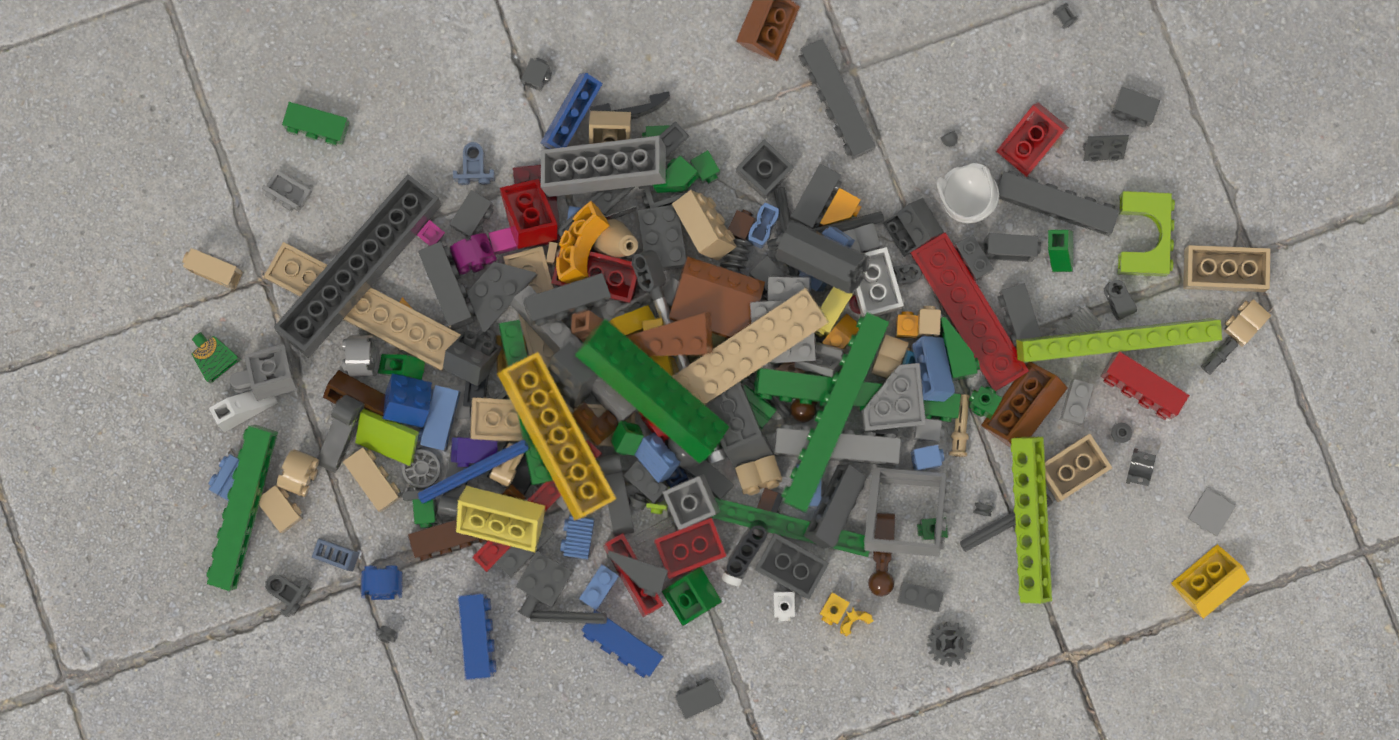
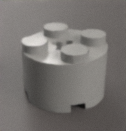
(360, 355)

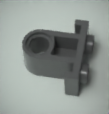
(289, 593)

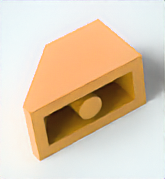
(841, 208)
(842, 333)

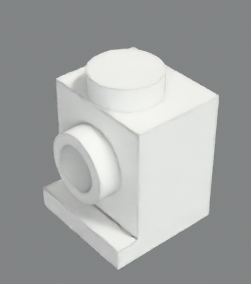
(784, 597)

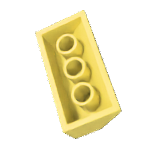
(500, 518)

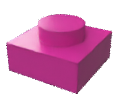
(430, 233)

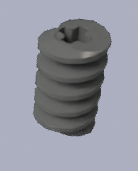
(736, 256)

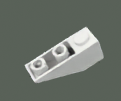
(238, 409)

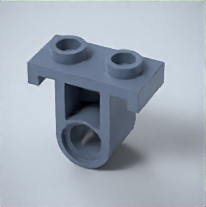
(473, 167)

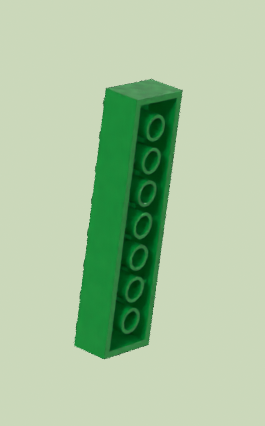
(652, 391)

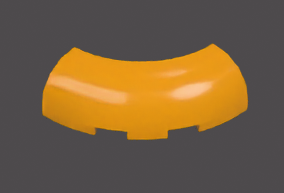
(577, 243)

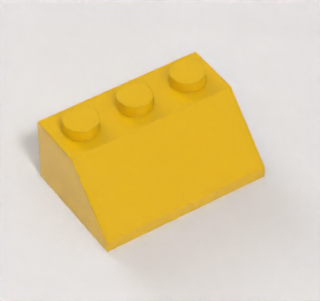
(1210, 581)

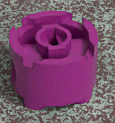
(472, 253)

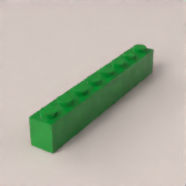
(241, 507)

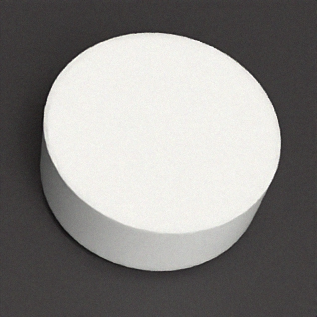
(736, 581)

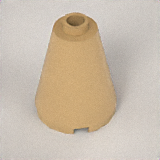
(616, 240)

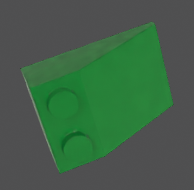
(959, 355)

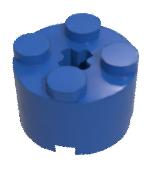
(381, 583)

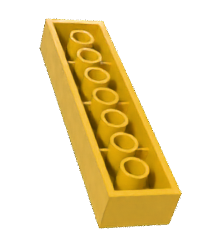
(556, 436)

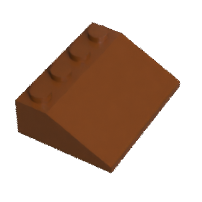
(715, 289)

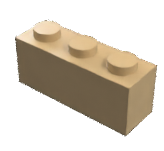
(372, 479)

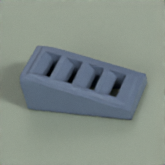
(351, 559)

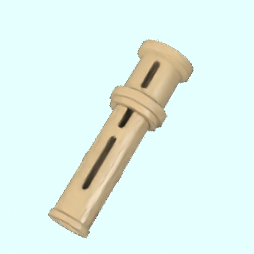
(959, 435)

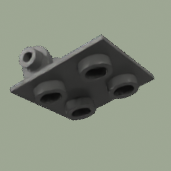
(1105, 147)

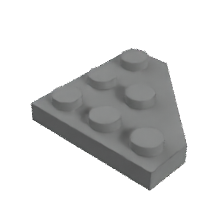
(897, 401)

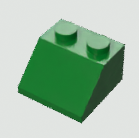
(691, 596)

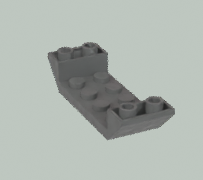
(744, 438)

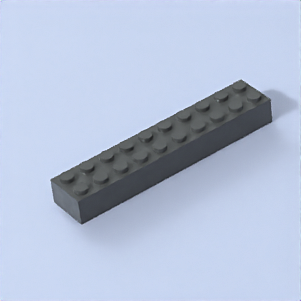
(358, 266)

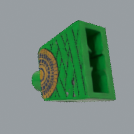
(213, 357)

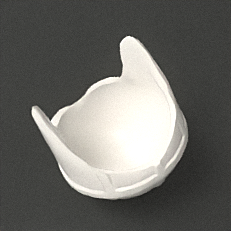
(968, 193)

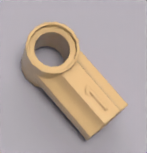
(505, 472)

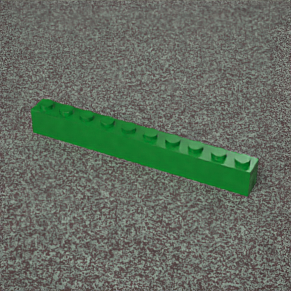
(814, 388)
(835, 414)

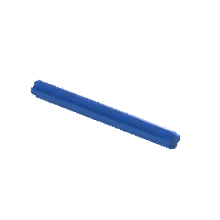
(473, 471)

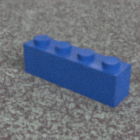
(571, 112)
(625, 645)

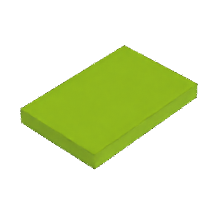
(386, 437)

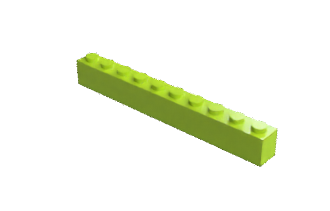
(1118, 339)

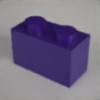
(471, 450)

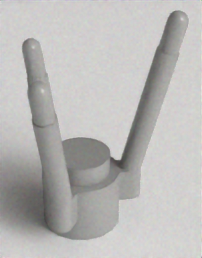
(640, 297)

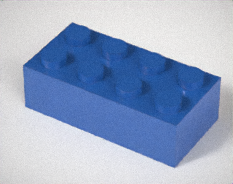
(476, 636)

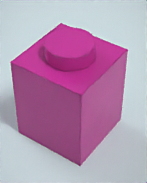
(502, 241)

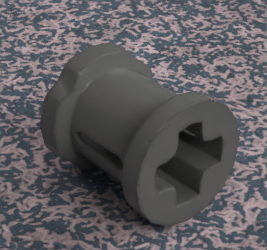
(1065, 16)

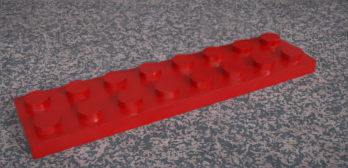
(969, 311)

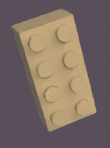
(1226, 268)

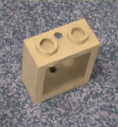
(212, 268)

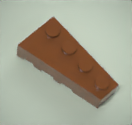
(681, 337)

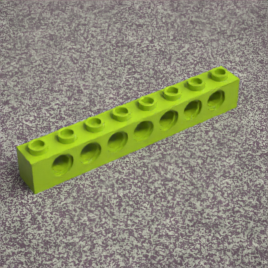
(1036, 509)

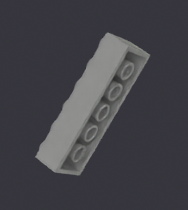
(603, 166)
(849, 447)

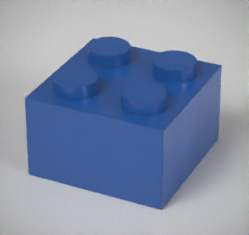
(407, 400)

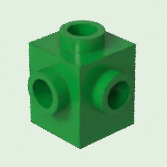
(990, 403)

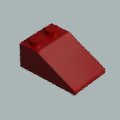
(1032, 139)
(529, 213)

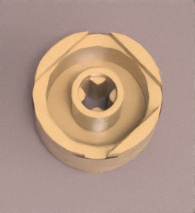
(297, 472)

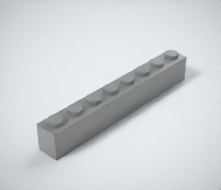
(556, 336)

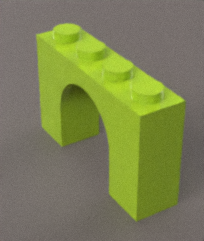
(1158, 209)

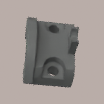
(1141, 468)

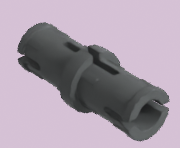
(1219, 355)

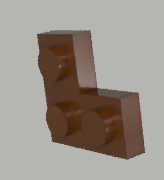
(595, 427)

